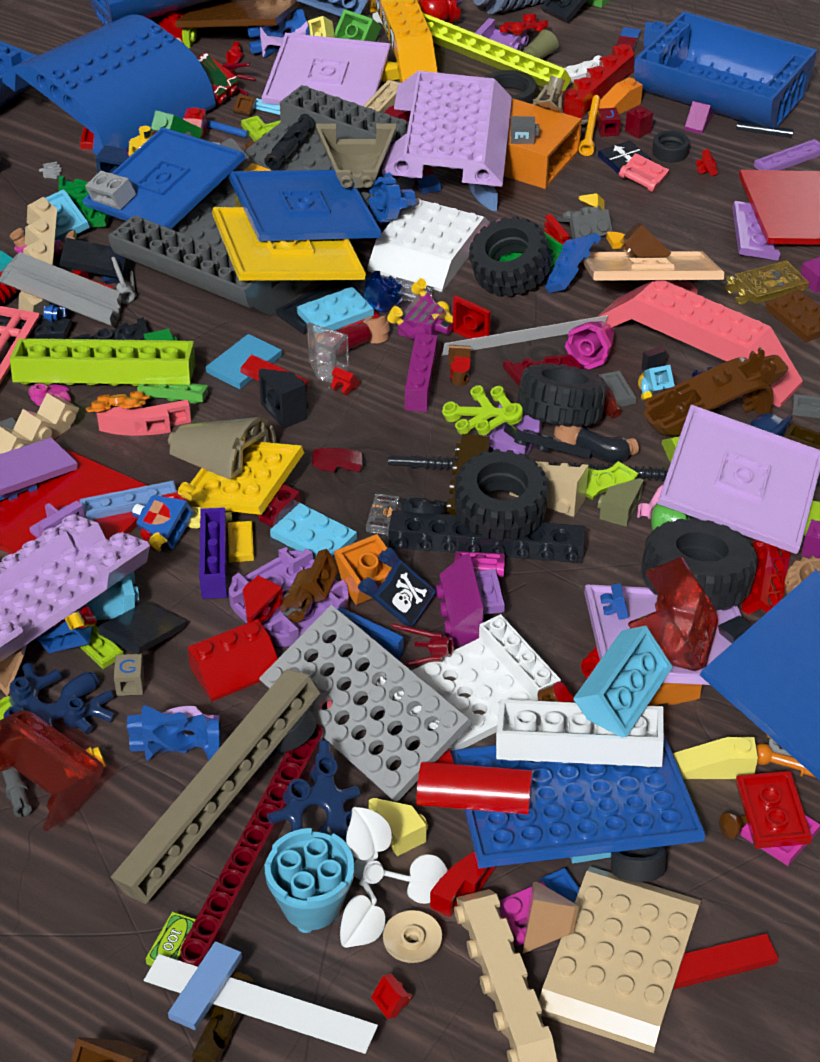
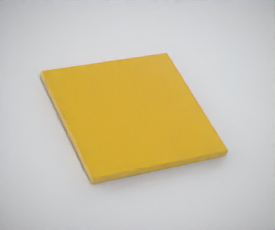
(283, 259)

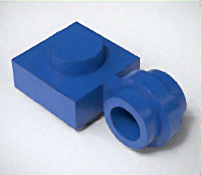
(53, 313)

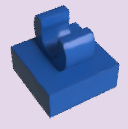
(617, 602)

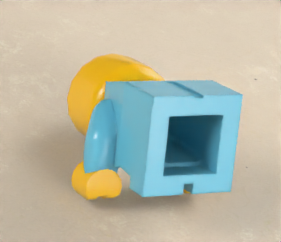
(654, 380)

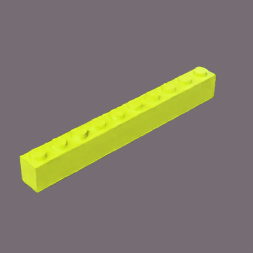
(493, 53)

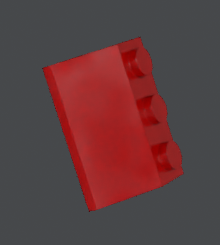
(232, 659)

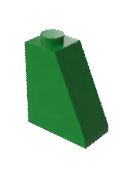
(174, 123)

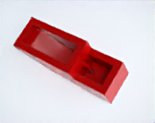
(458, 881)

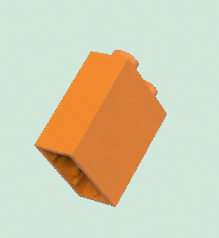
(552, 148)

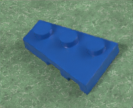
(566, 264)

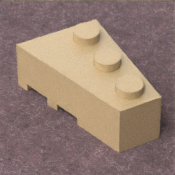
(565, 487)

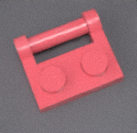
(644, 172)

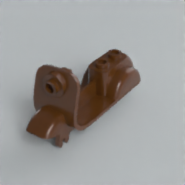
(715, 387)

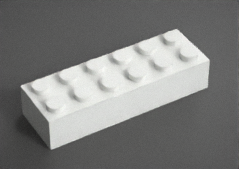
(564, 735)

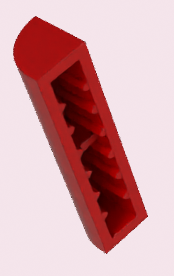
(474, 788)

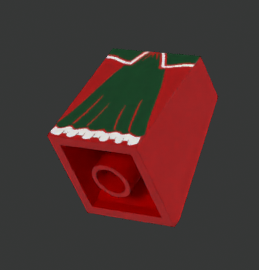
(221, 80)

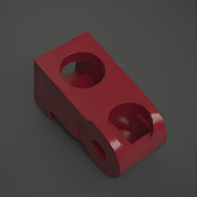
(280, 506)

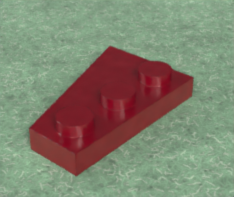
(516, 369)

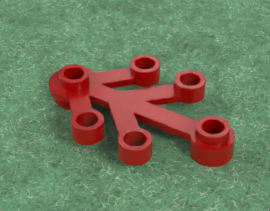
(529, 21)

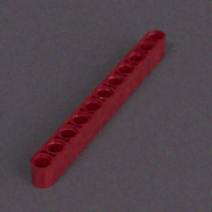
(250, 851)

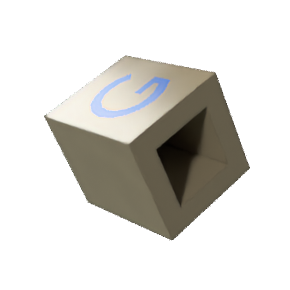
(129, 674)

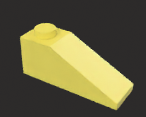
(718, 759)

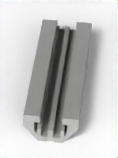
(63, 289)

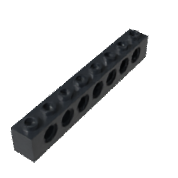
(449, 535)

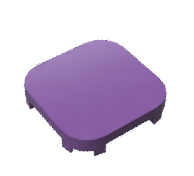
(283, 572)

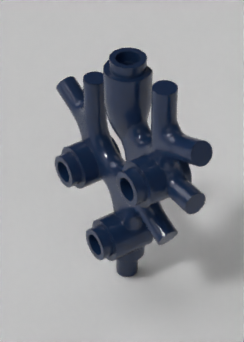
(24, 694)
(322, 793)

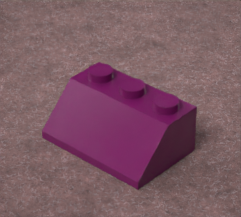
(460, 601)

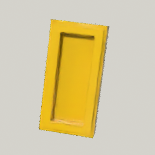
(240, 541)

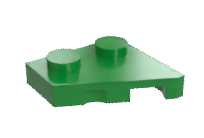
(93, 217)

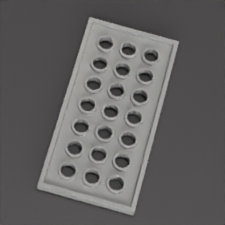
(361, 717)

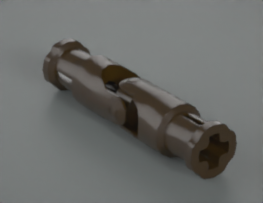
(218, 1029)

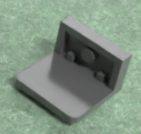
(587, 221)

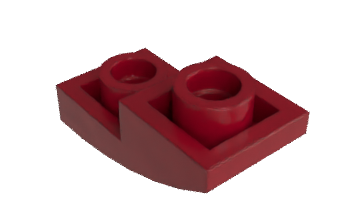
(329, 458)

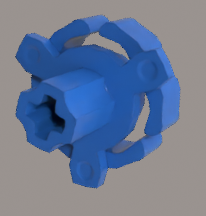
(389, 198)

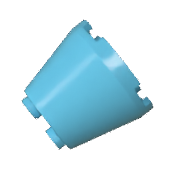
(309, 877)

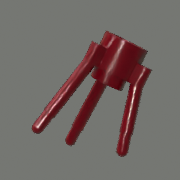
(229, 67)
(438, 646)

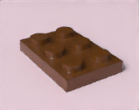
(797, 313)

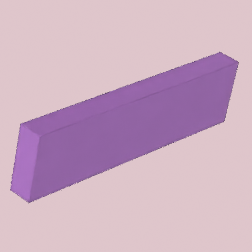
(789, 157)

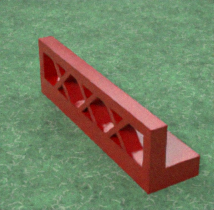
(765, 571)

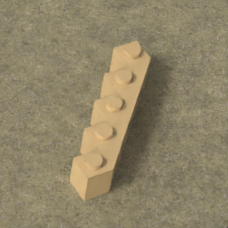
(40, 245)
(51, 421)
(504, 978)

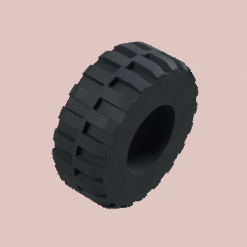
(714, 553)

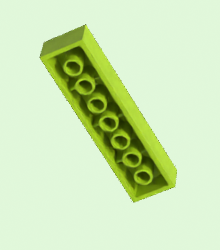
(102, 361)

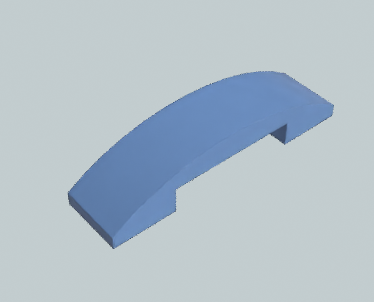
(485, 195)

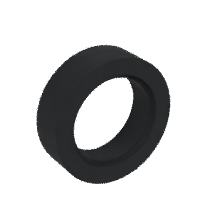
(518, 81)

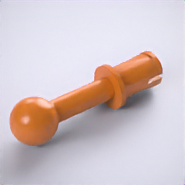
(766, 755)

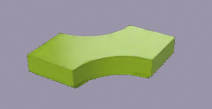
(600, 480)

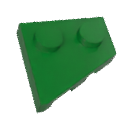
(75, 189)

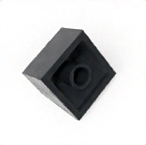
(283, 396)

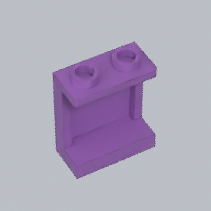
(509, 39)
(504, 442)

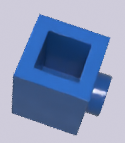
(652, 30)

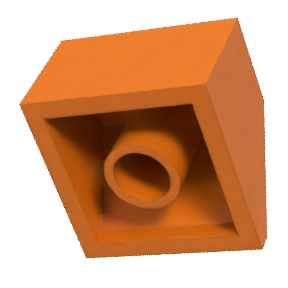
(359, 562)

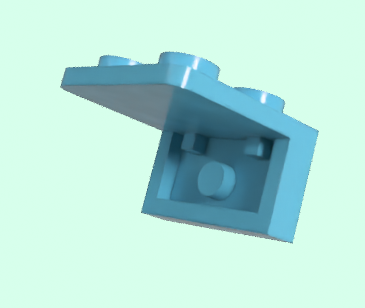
(116, 599)

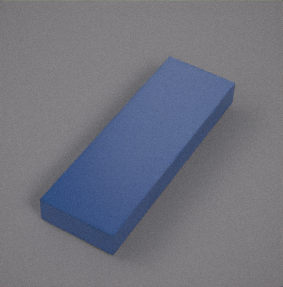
(387, 639)

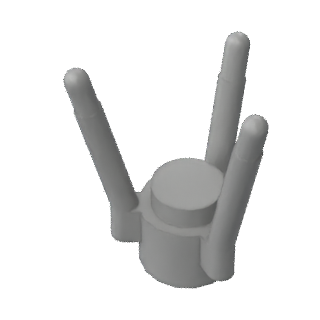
(126, 290)

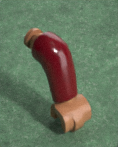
(369, 331)

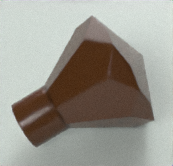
(731, 825)

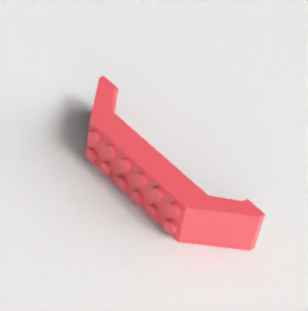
(703, 326)

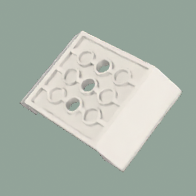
(489, 670)

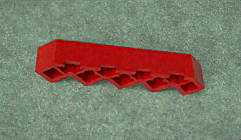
(598, 80)

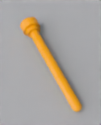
(587, 145)

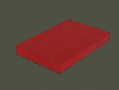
(773, 810)

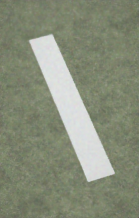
(521, 335)
(271, 1006)

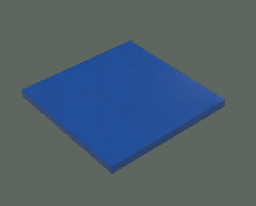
(171, 176)
(302, 205)

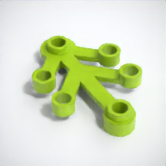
(509, 413)

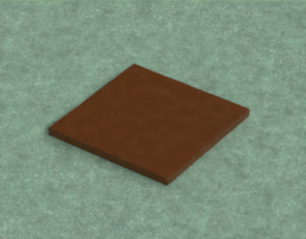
(238, 13)

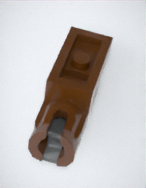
(309, 587)

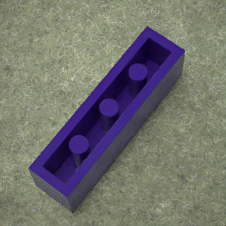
(213, 553)

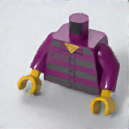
(421, 316)

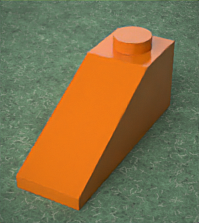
(623, 96)

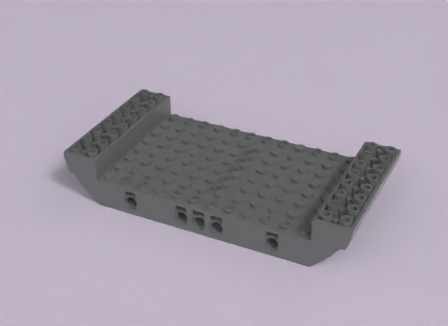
(194, 246)

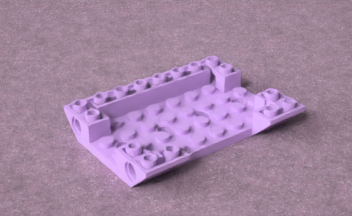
(452, 125)
(59, 576)

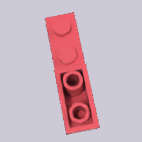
(144, 421)

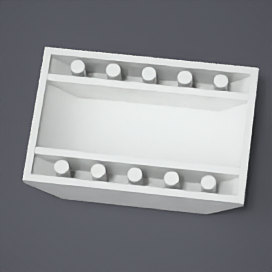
(426, 243)

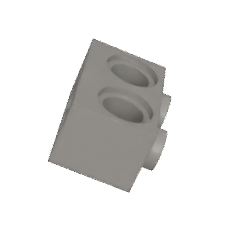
(110, 189)

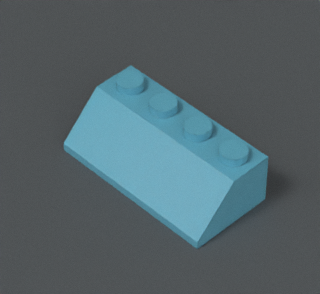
(624, 681)

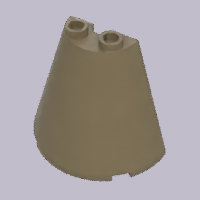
(356, 160)
(219, 444)

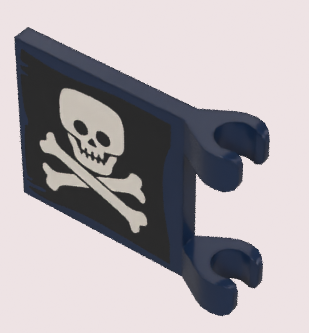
(401, 591)

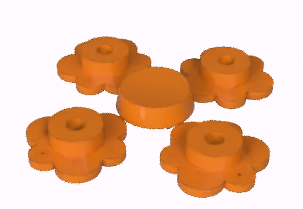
(106, 401)

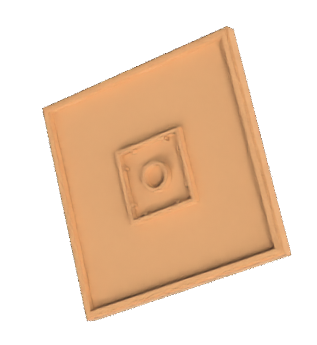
(677, 266)

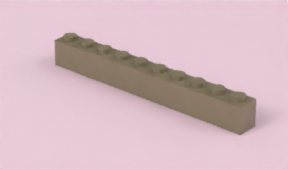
(215, 786)

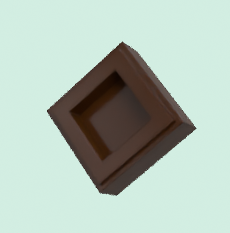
(245, 105)

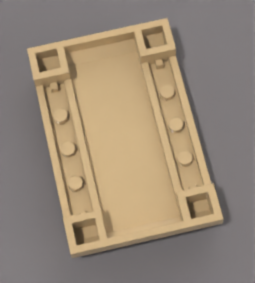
(620, 959)

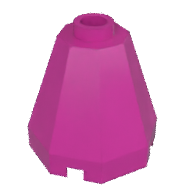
(590, 343)

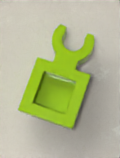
(189, 36)

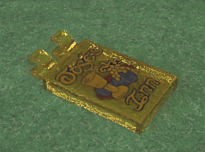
(766, 282)

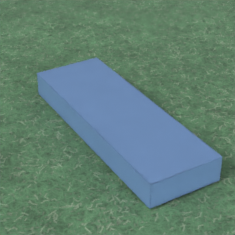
(205, 985)

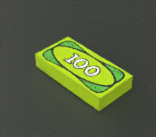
(171, 938)

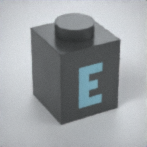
(523, 129)

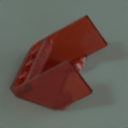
(683, 616)
(49, 762)

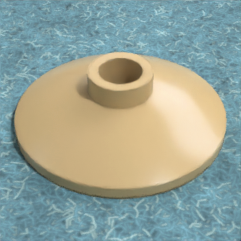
(412, 926)

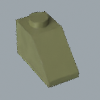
(620, 502)

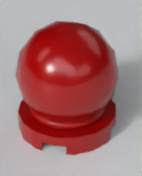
(441, 9)

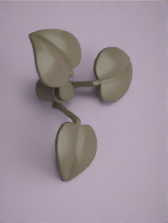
(553, 89)

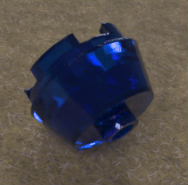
(382, 292)

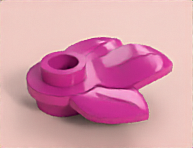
(40, 390)

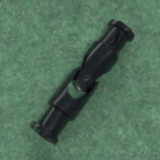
(289, 142)

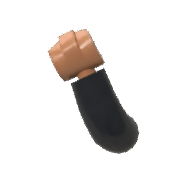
(603, 448)

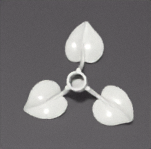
(366, 837)

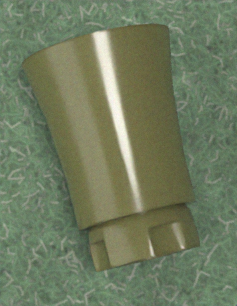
(542, 45)

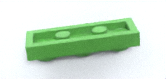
(193, 393)

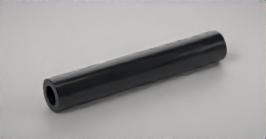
(778, 131)

